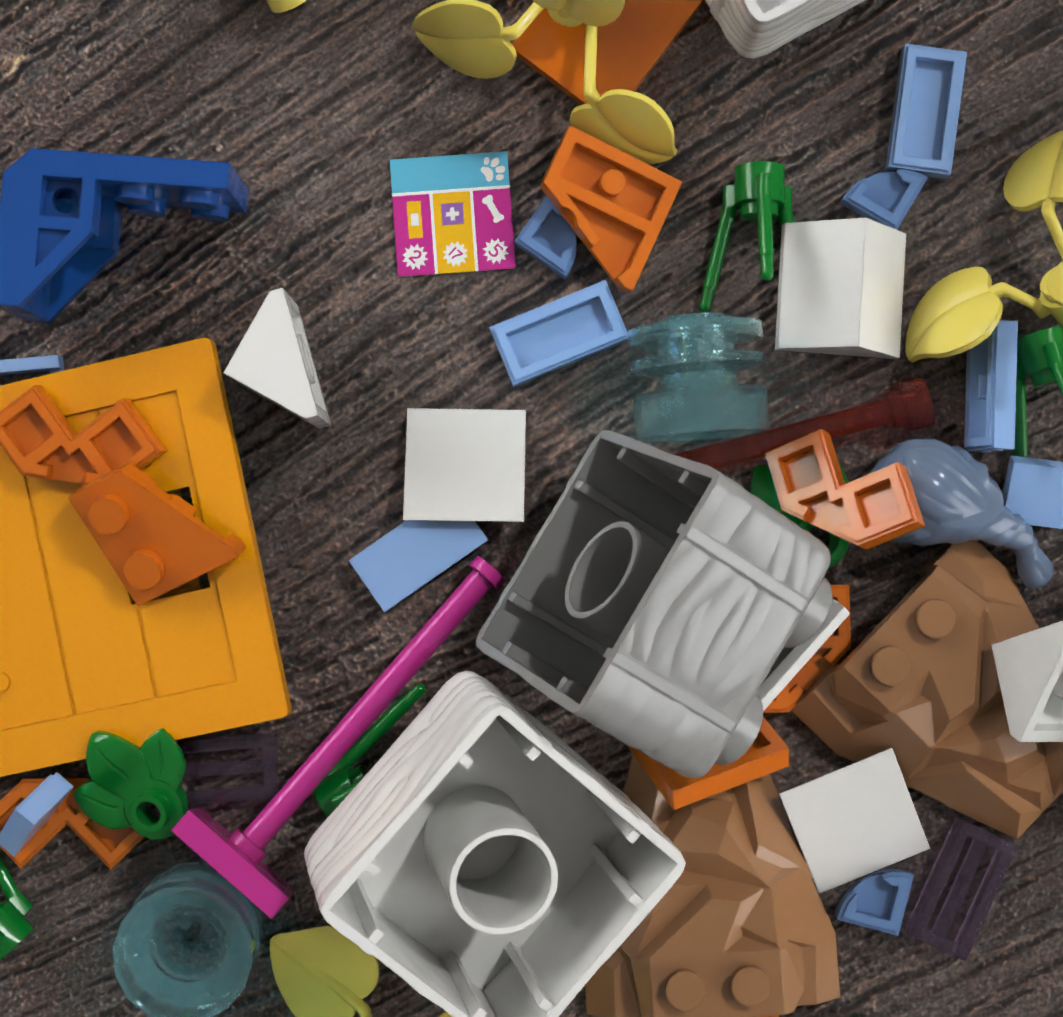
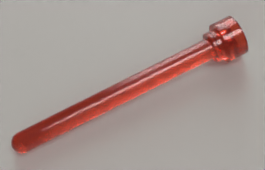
(905, 406)

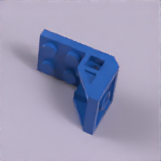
(67, 216)

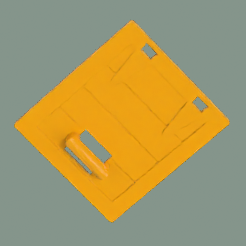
(69, 630)

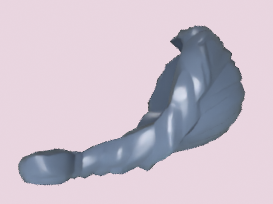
(965, 505)

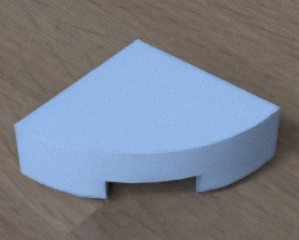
(33, 813)

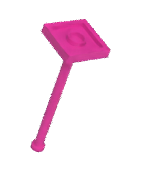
(241, 854)

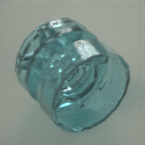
(698, 379)
(166, 971)

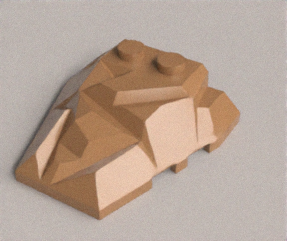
(935, 695)
(735, 928)

